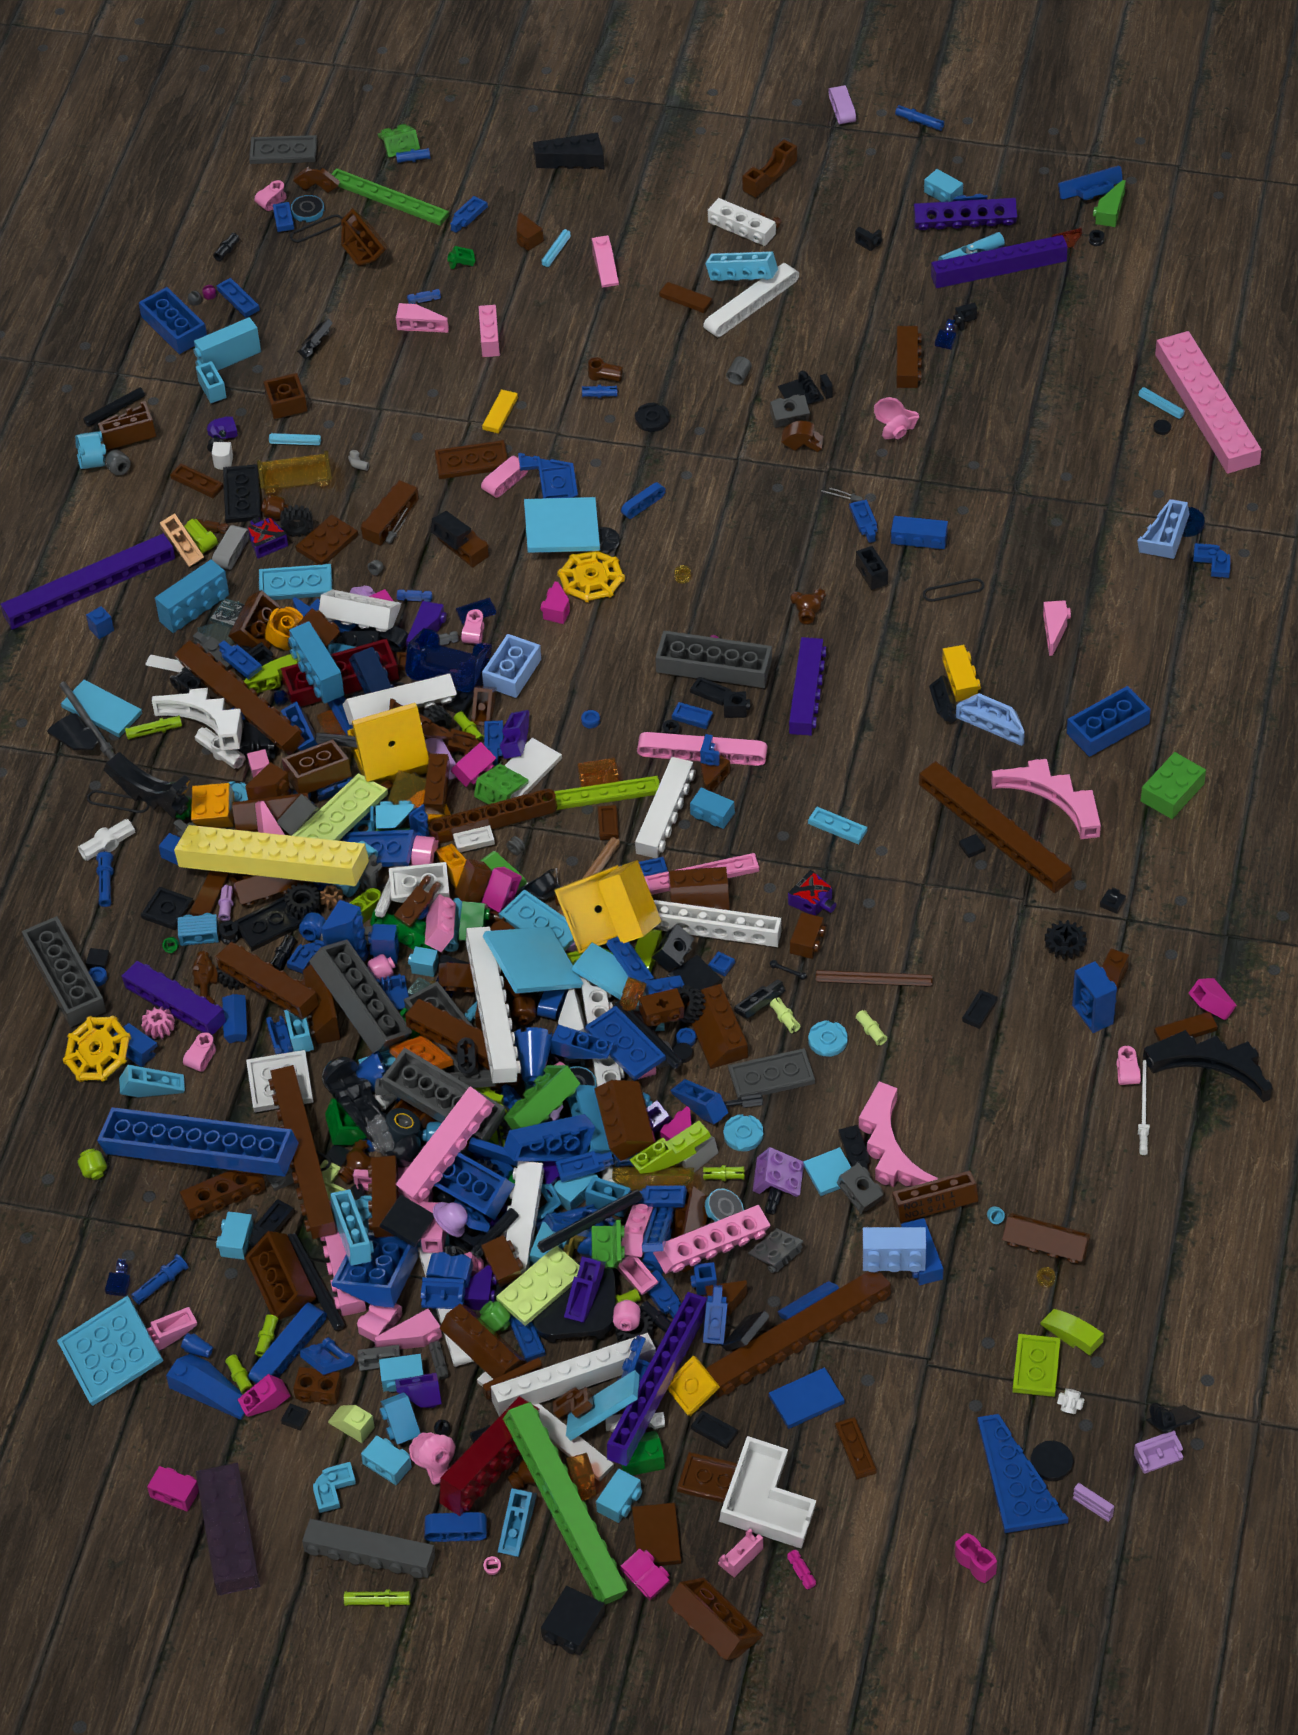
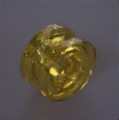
(682, 578)
(1048, 1272)

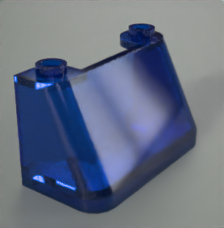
(429, 660)

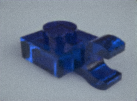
(946, 337)
(118, 1282)

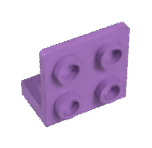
(778, 1171)

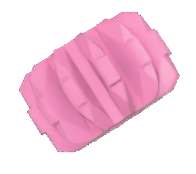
(158, 1022)

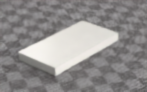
(533, 764)

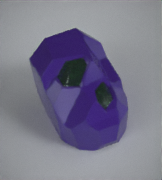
(222, 428)

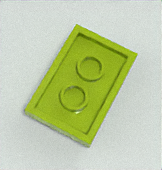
(1036, 1365)

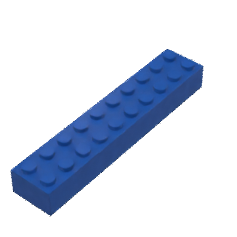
(198, 1141)

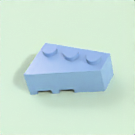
(1166, 531)

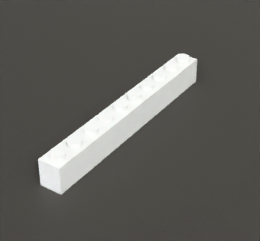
(492, 1008)

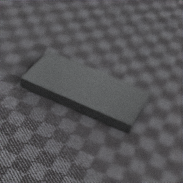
(283, 149)
(772, 1073)

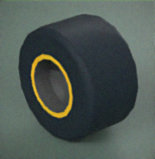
(402, 1123)

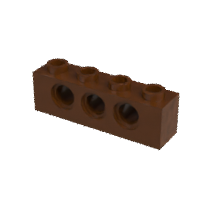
(211, 1190)

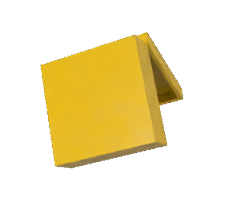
(376, 758)
(625, 904)

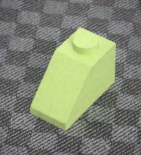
(353, 1422)

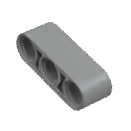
(231, 547)

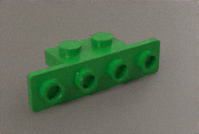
(409, 936)

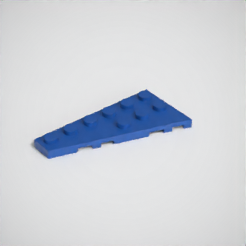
(1018, 1487)

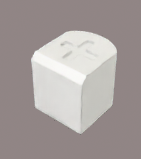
(222, 454)

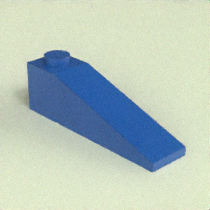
(204, 1383)

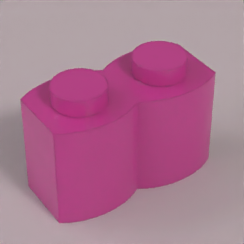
(976, 1558)
(645, 1573)

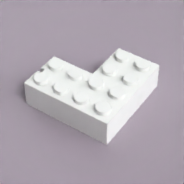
(757, 1502)

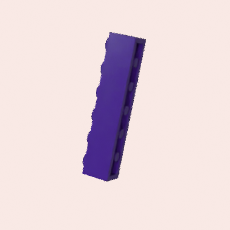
(806, 686)
(171, 995)

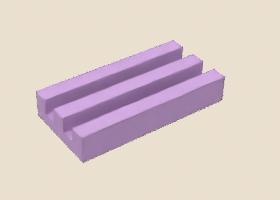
(1093, 1502)

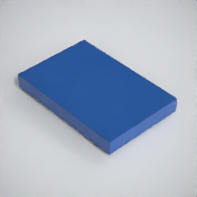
(806, 1398)

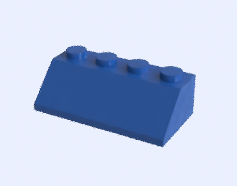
(346, 924)

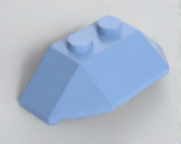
(992, 717)

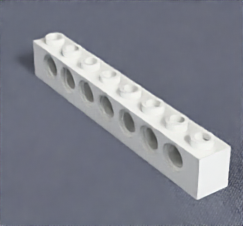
(720, 923)
(595, 1005)

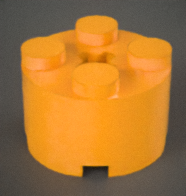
(279, 624)

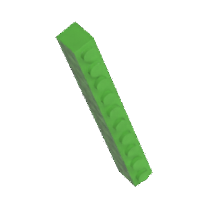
(565, 1503)

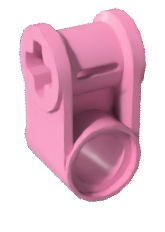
(270, 196)
(473, 628)
(200, 1052)
(1127, 1066)

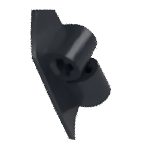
(73, 733)

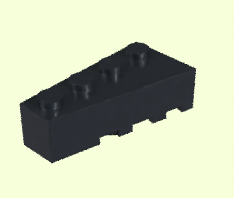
(569, 152)

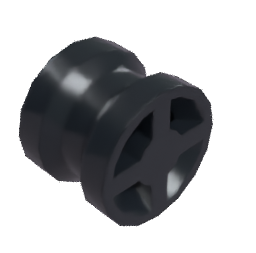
(232, 932)

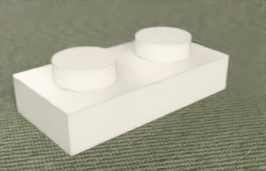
(473, 839)

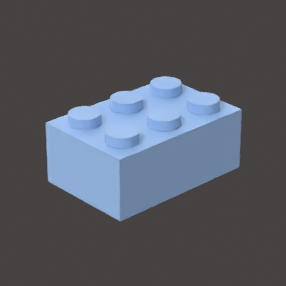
(512, 665)
(894, 1249)

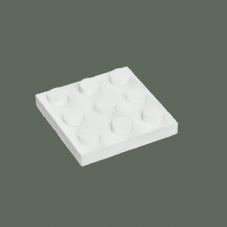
(260, 1072)

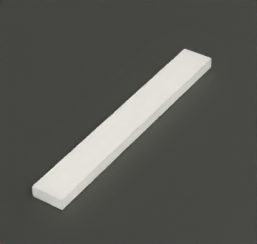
(557, 1435)

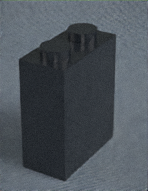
(572, 1620)

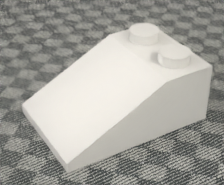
(405, 880)

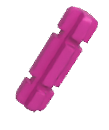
(801, 1569)

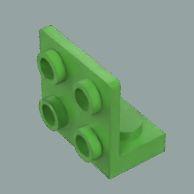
(399, 139)
(498, 784)
(607, 1244)

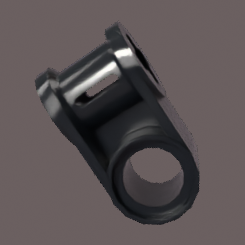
(185, 681)

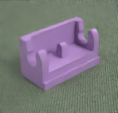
(1158, 1452)

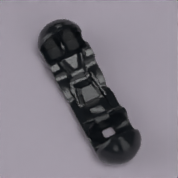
(357, 1100)

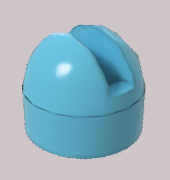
(997, 1215)

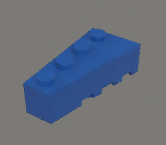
(550, 1140)

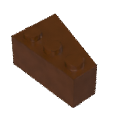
(127, 428)

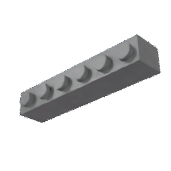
(368, 1548)

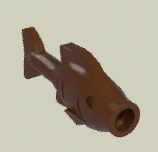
(204, 974)

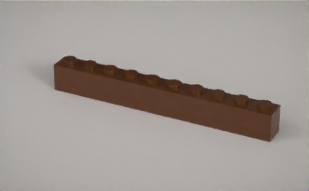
(238, 696)
(995, 827)
(305, 1160)
(799, 1331)

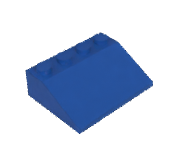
(382, 1278)

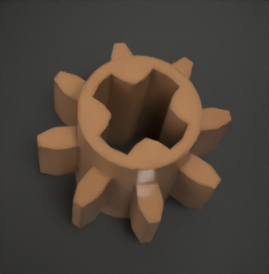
(331, 896)

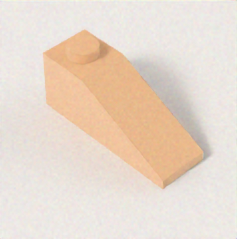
(181, 540)

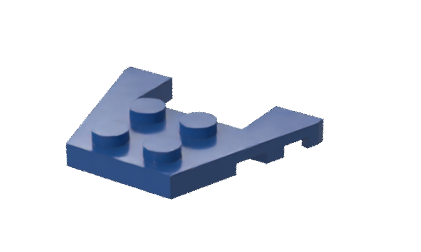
(556, 476)

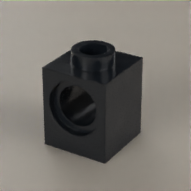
(736, 704)

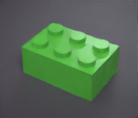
(1173, 785)

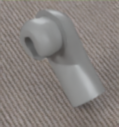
(355, 461)

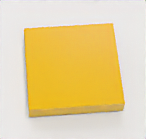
(692, 1386)

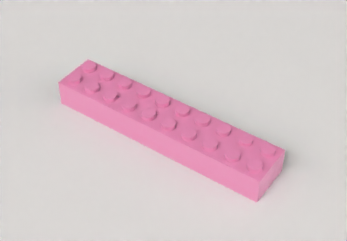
(1208, 402)

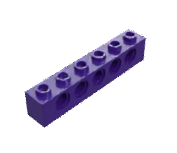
(972, 207)

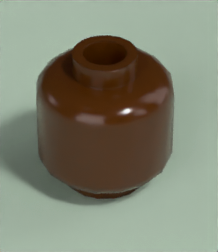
(273, 506)
(523, 1010)

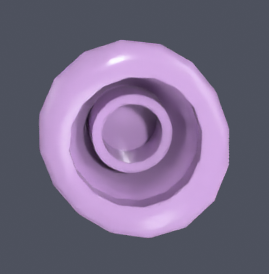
(451, 1217)

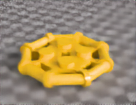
(588, 563)
(105, 1052)

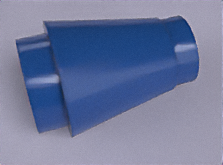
(195, 1345)

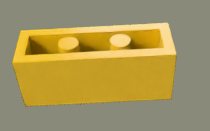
(960, 672)

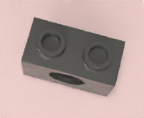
(783, 417)
(861, 1199)

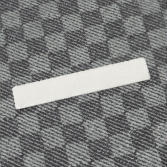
(164, 663)

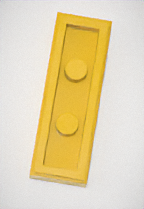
(500, 411)

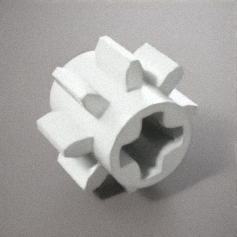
(1070, 1401)

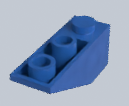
(579, 1045)

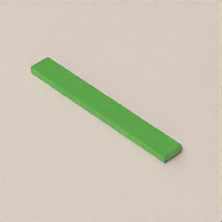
(391, 197)

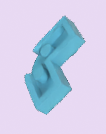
(327, 1483)

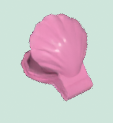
(895, 416)
(432, 1453)

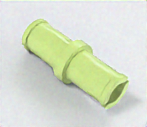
(785, 1015)
(871, 1027)

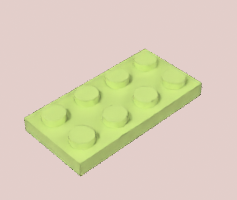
(539, 1285)

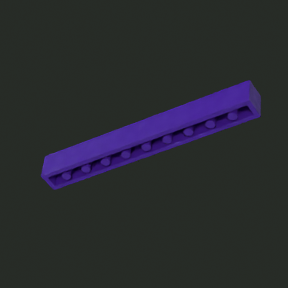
(87, 581)
(656, 1379)

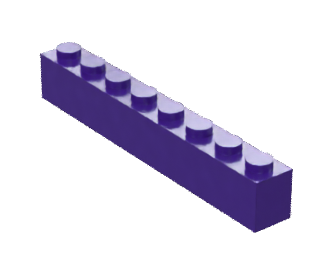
(999, 261)

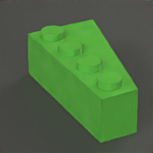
(543, 1098)

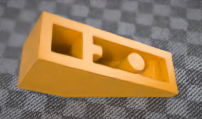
(454, 860)

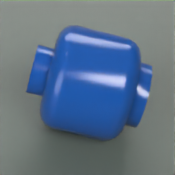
(311, 926)

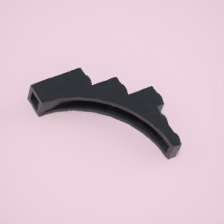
(152, 790)
(1212, 1054)

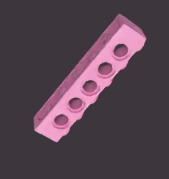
(687, 1244)

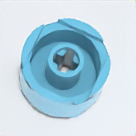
(90, 450)

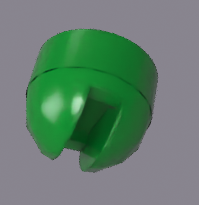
(170, 949)

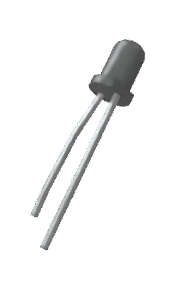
(854, 498)
(392, 534)

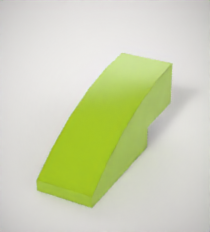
(1073, 1331)

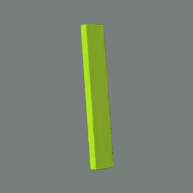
(607, 792)

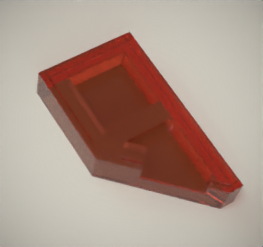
(1071, 236)

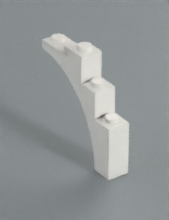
(212, 712)

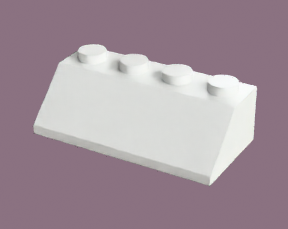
(359, 609)

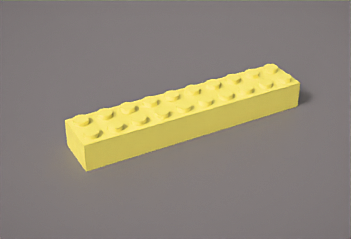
(272, 855)

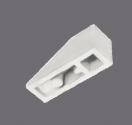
(571, 1013)

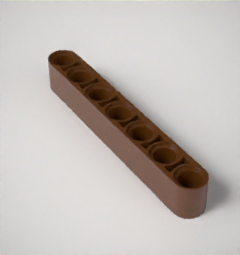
(495, 814)

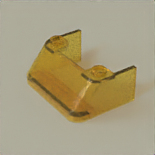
(294, 472)

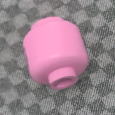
(381, 967)
(626, 1315)

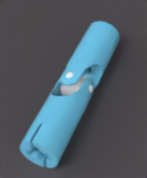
(988, 243)

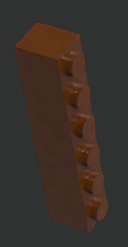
(267, 980)
(445, 1029)

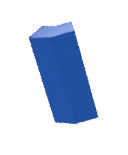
(235, 1015)

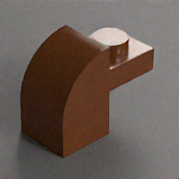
(802, 433)

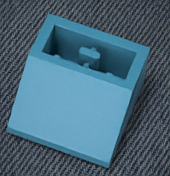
(392, 816)

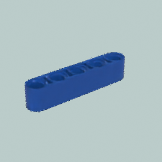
(289, 1343)

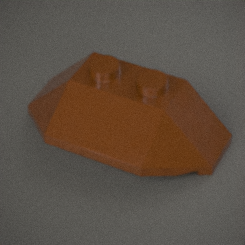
(360, 239)

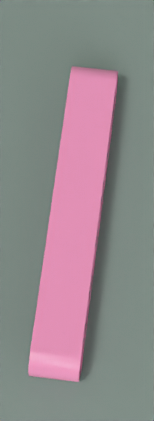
(689, 747)

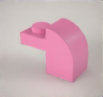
(423, 850)

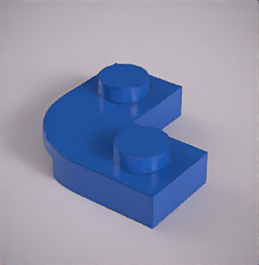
(1212, 554)
(303, 954)

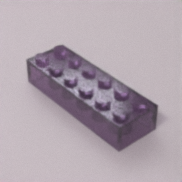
(227, 1529)

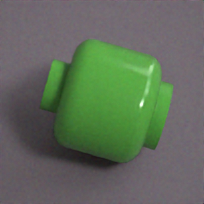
(495, 1316)

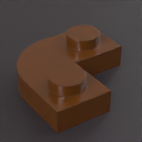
(322, 178)
(462, 741)
(573, 1402)

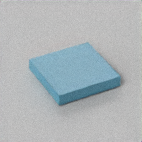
(826, 1169)

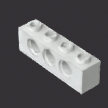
(741, 222)

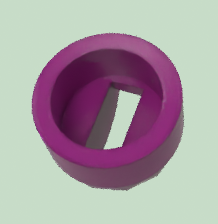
(209, 292)

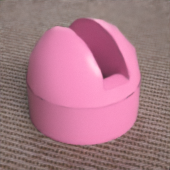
(492, 1561)

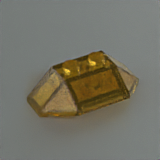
(666, 1177)

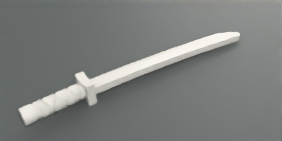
(1143, 1128)

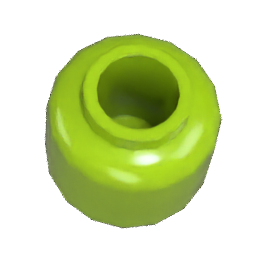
(92, 1164)

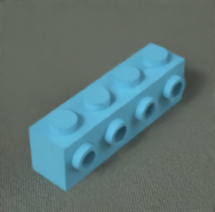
(741, 266)
(351, 1227)

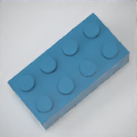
(192, 596)
(316, 662)

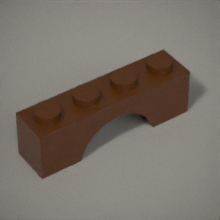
(782, 158)

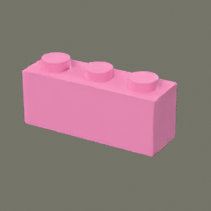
(489, 331)
(440, 923)
(636, 1229)

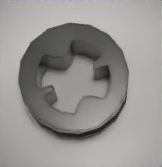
(516, 845)

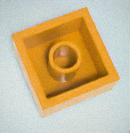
(212, 805)

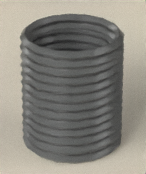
(738, 370)

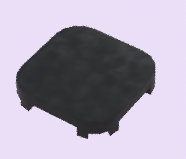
(553, 1325)

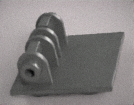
(777, 1249)

